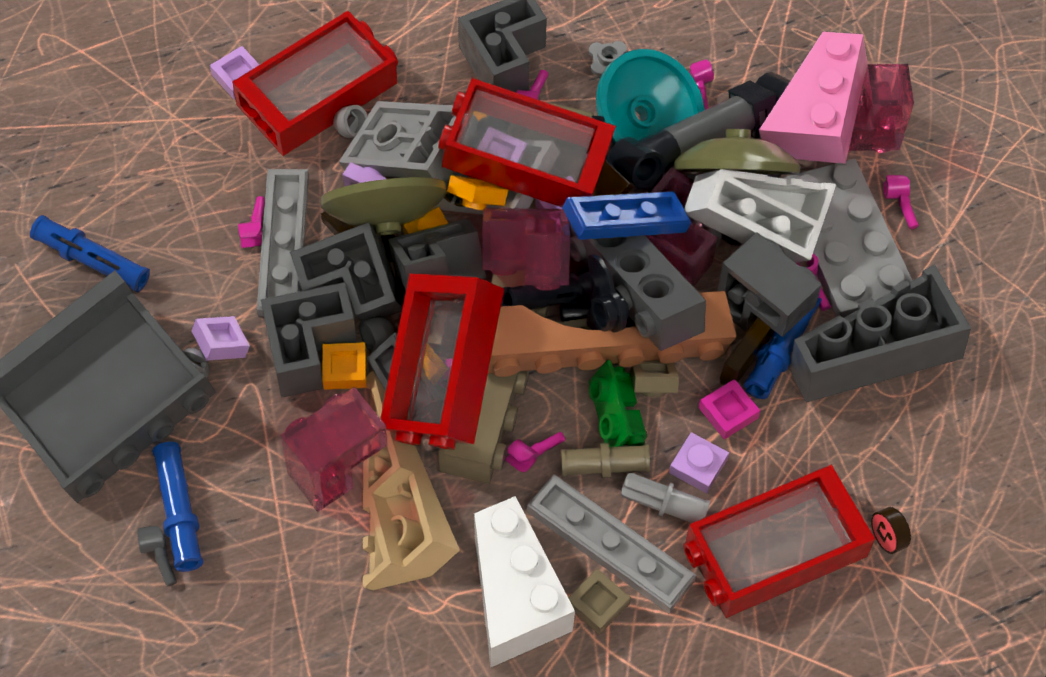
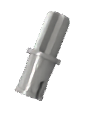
(664, 498)

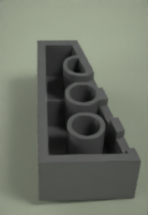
(883, 339)

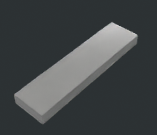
(282, 232)
(611, 543)

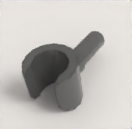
(152, 540)

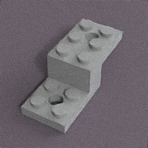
(404, 143)

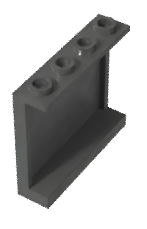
(98, 387)

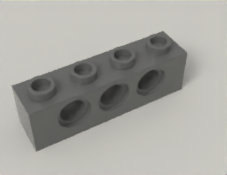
(657, 294)

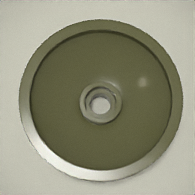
(737, 153)
(384, 202)

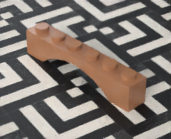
(537, 343)

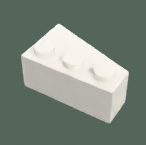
(749, 203)
(518, 585)

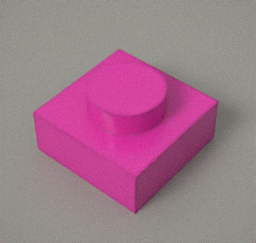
(729, 409)

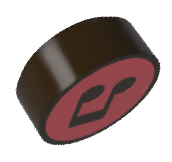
(891, 530)

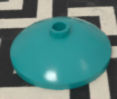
(652, 87)

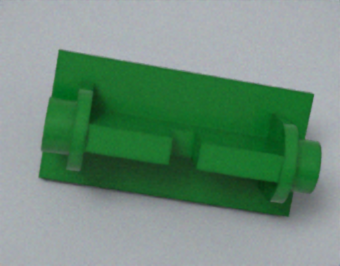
(611, 393)

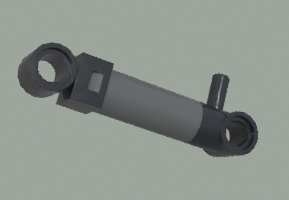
(647, 159)

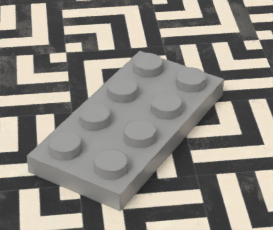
(854, 243)

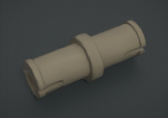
(605, 460)

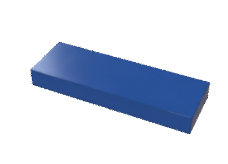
(626, 215)

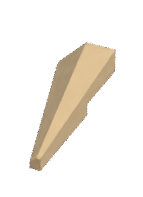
(406, 519)

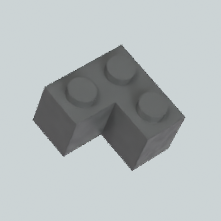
(499, 40)
(439, 250)
(360, 262)
(767, 286)
(297, 329)

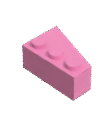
(821, 101)

